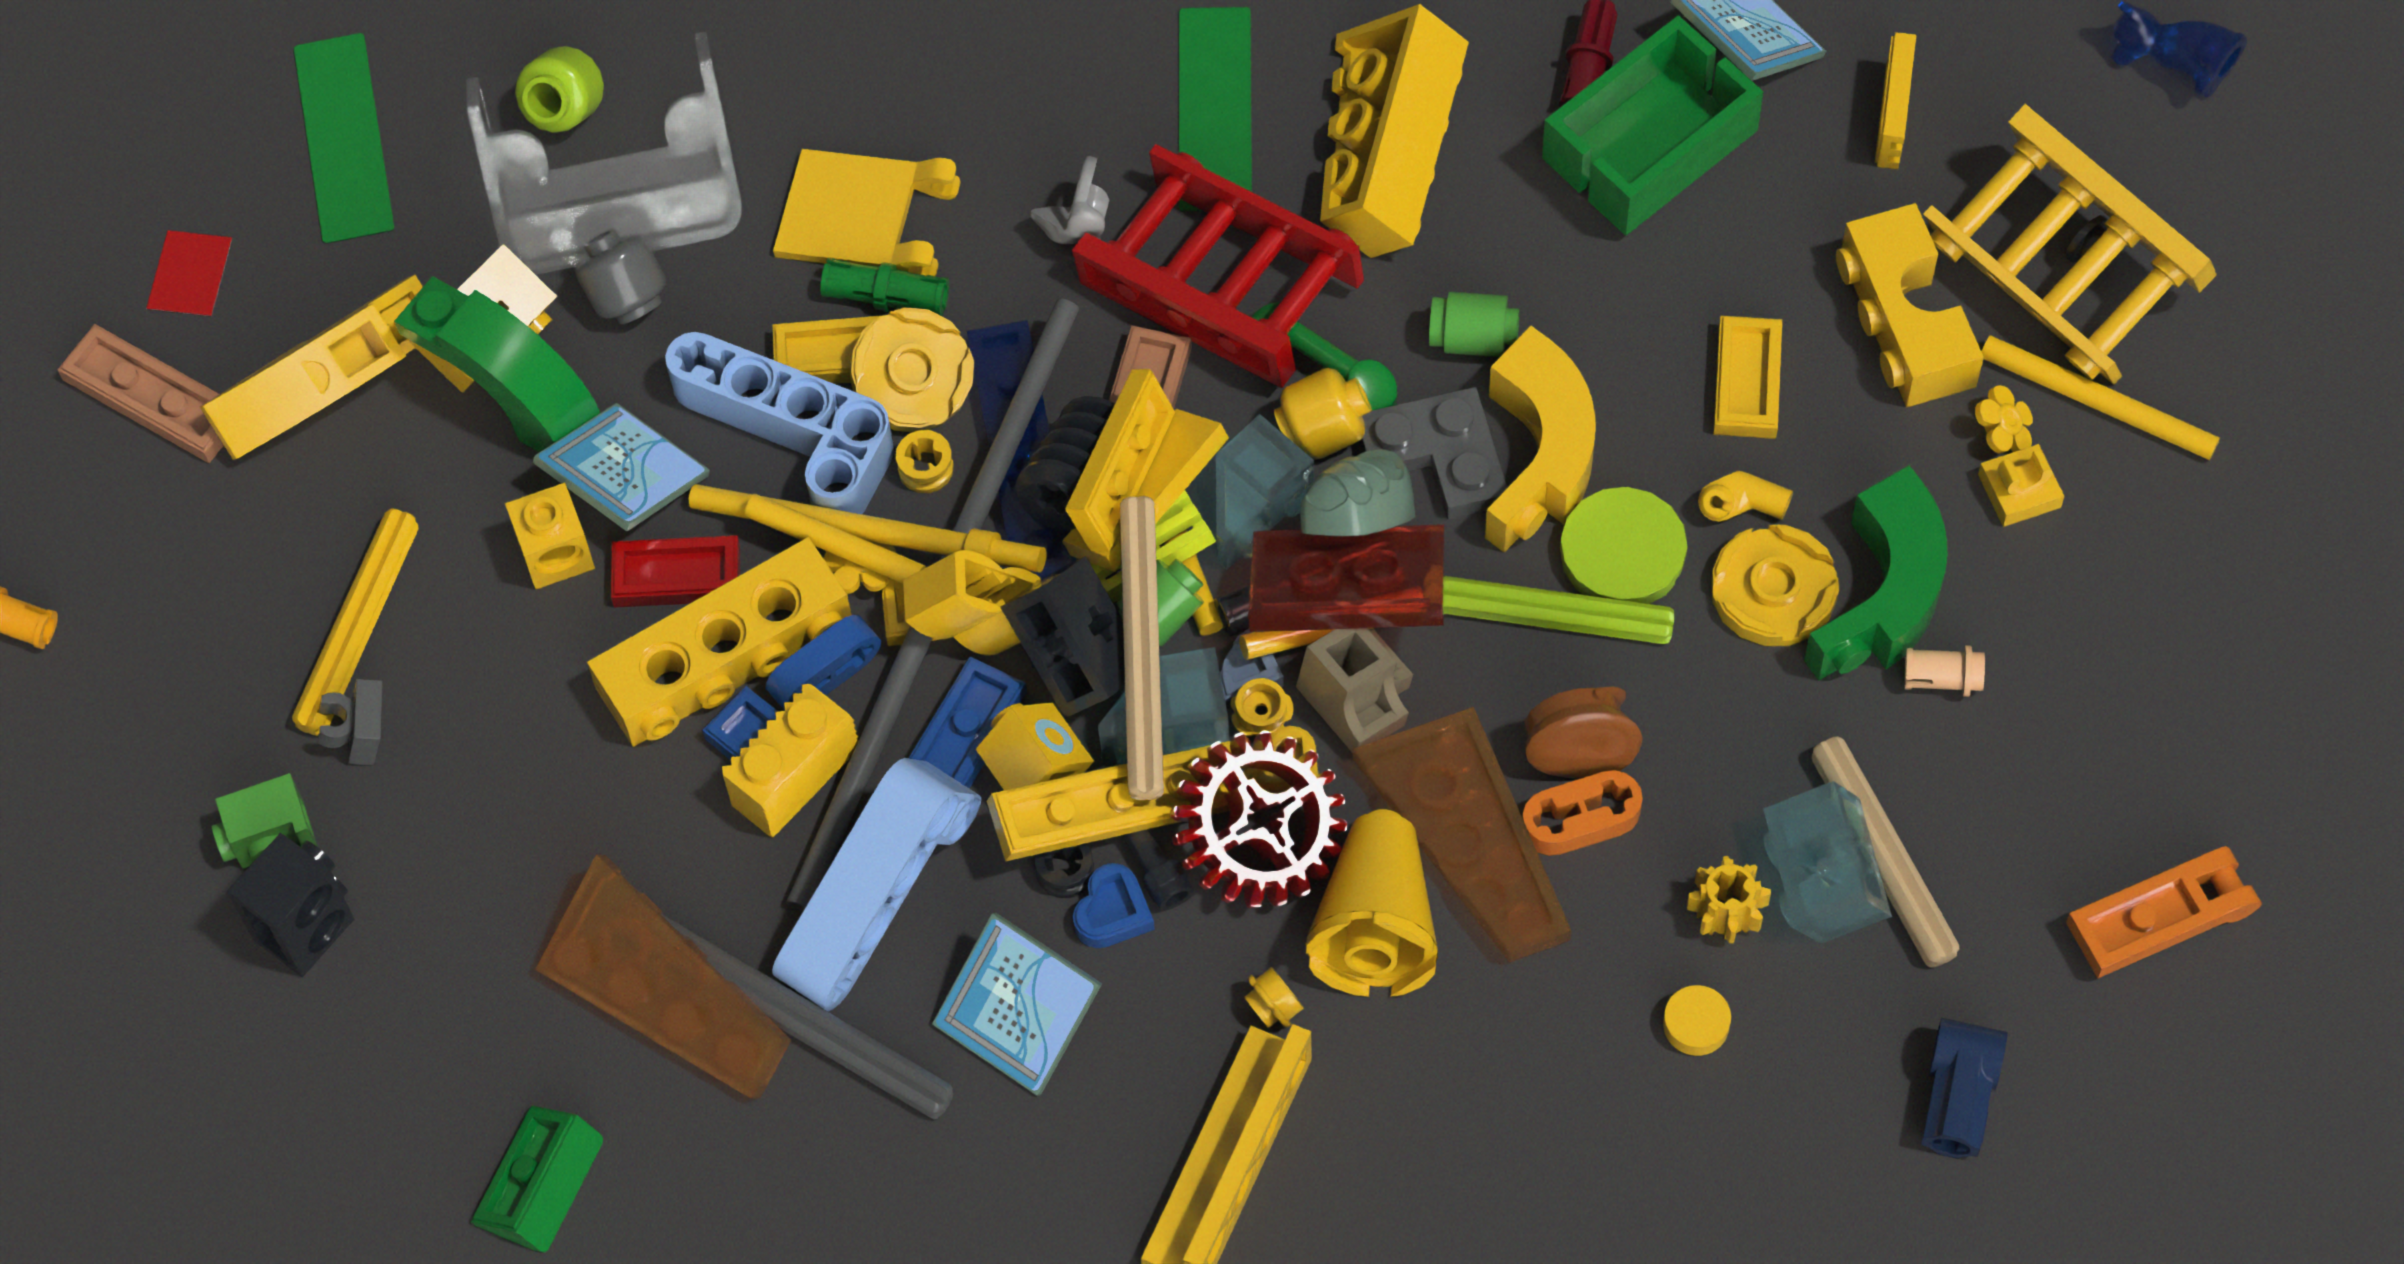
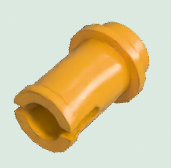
(26, 620)

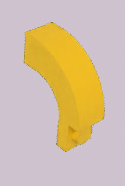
(1554, 402)

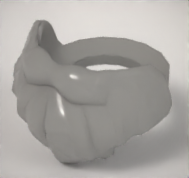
(1085, 214)

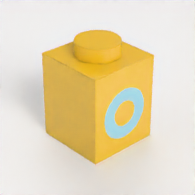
(1032, 746)

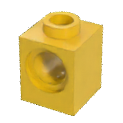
(550, 535)

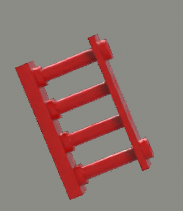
(1213, 317)

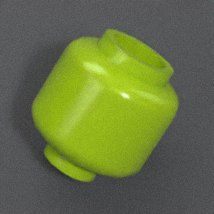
(559, 89)

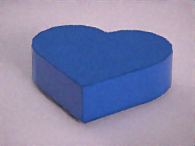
(1112, 909)

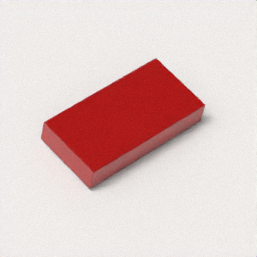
(671, 569)

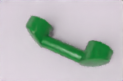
(1373, 376)

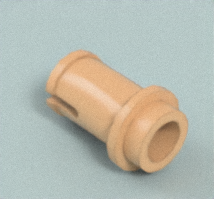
(1945, 670)

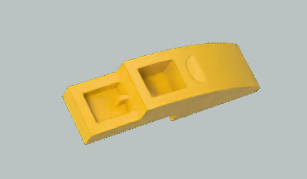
(312, 373)

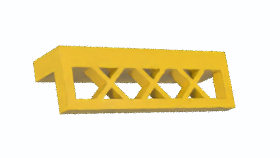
(1231, 1148)

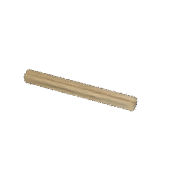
(1141, 648)

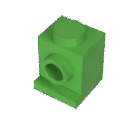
(257, 816)

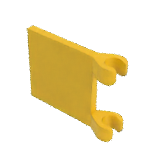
(858, 209)

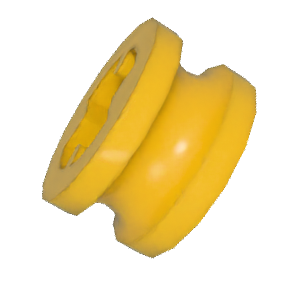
(924, 442)

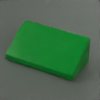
(539, 1178)

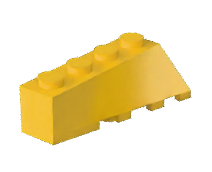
(1389, 125)

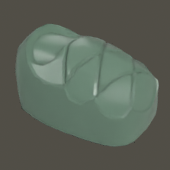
(1359, 496)

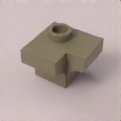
(1355, 685)

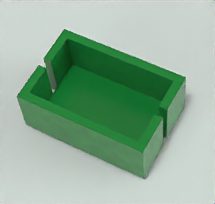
(1651, 125)

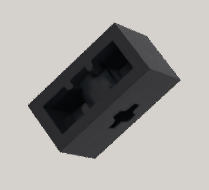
(1071, 635)

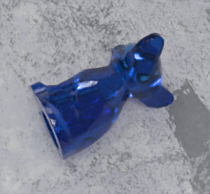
(2190, 46)

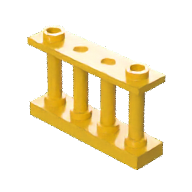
(2082, 185)

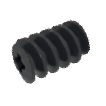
(1057, 465)

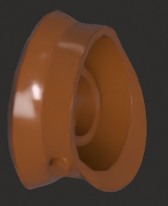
(1581, 733)

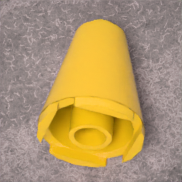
(1375, 912)

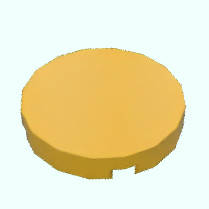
(913, 368)
(1774, 585)

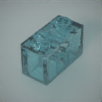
(1825, 863)

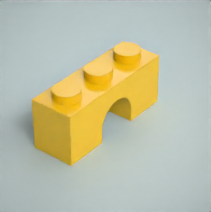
(1921, 349)

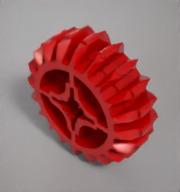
(1244, 794)

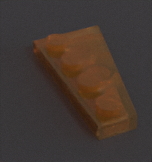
(1469, 828)
(646, 974)

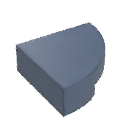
(1238, 671)

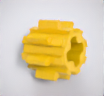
(1724, 883)

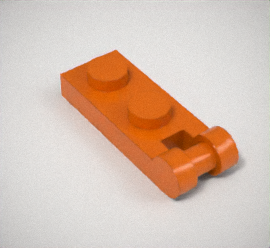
(2161, 912)

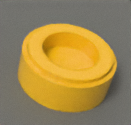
(1697, 1020)

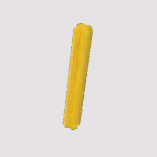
(356, 618)

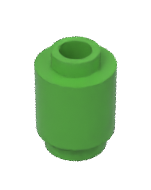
(1473, 324)
(1176, 597)

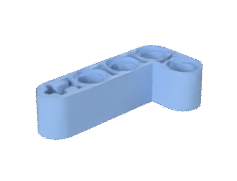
(713, 376)
(871, 878)

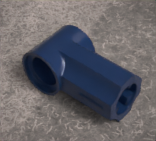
(1964, 1071)

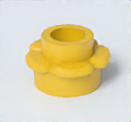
(1260, 693)
(1272, 999)

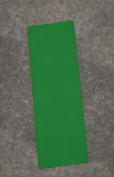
(1216, 91)
(343, 138)

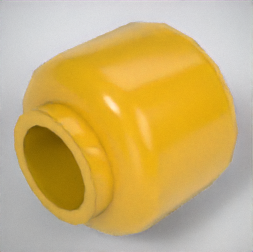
(1323, 413)

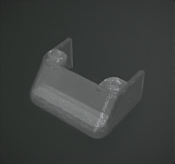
(661, 193)

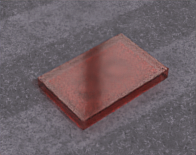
(1347, 580)

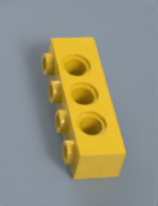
(734, 612)

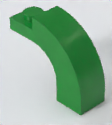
(503, 357)
(1910, 543)

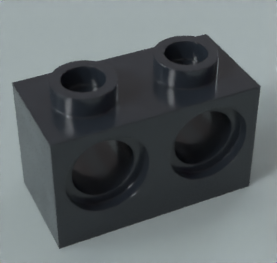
(292, 902)

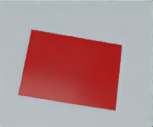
(189, 273)

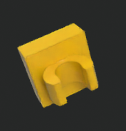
(2021, 485)

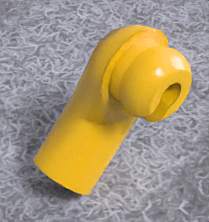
(1741, 493)

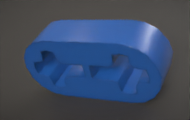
(825, 660)

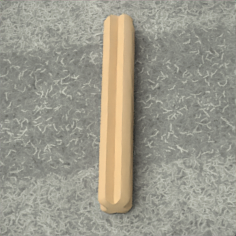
(1898, 873)

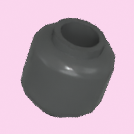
(620, 276)

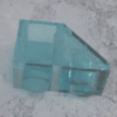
(1257, 484)
(1190, 707)

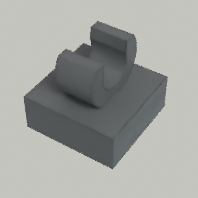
(360, 720)

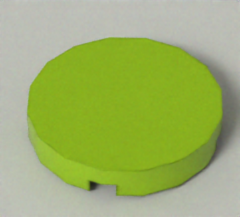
(1623, 545)

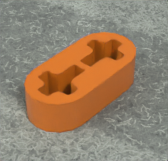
(1579, 803)

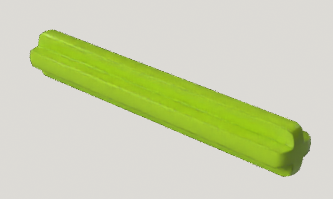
(1558, 610)

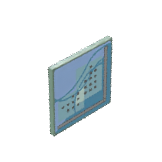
(1752, 34)
(621, 466)
(1016, 1003)

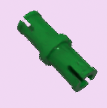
(884, 286)

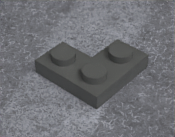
(1451, 438)

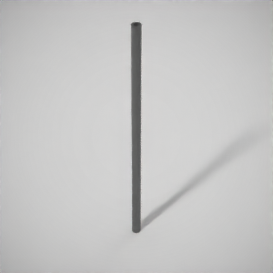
(916, 644)

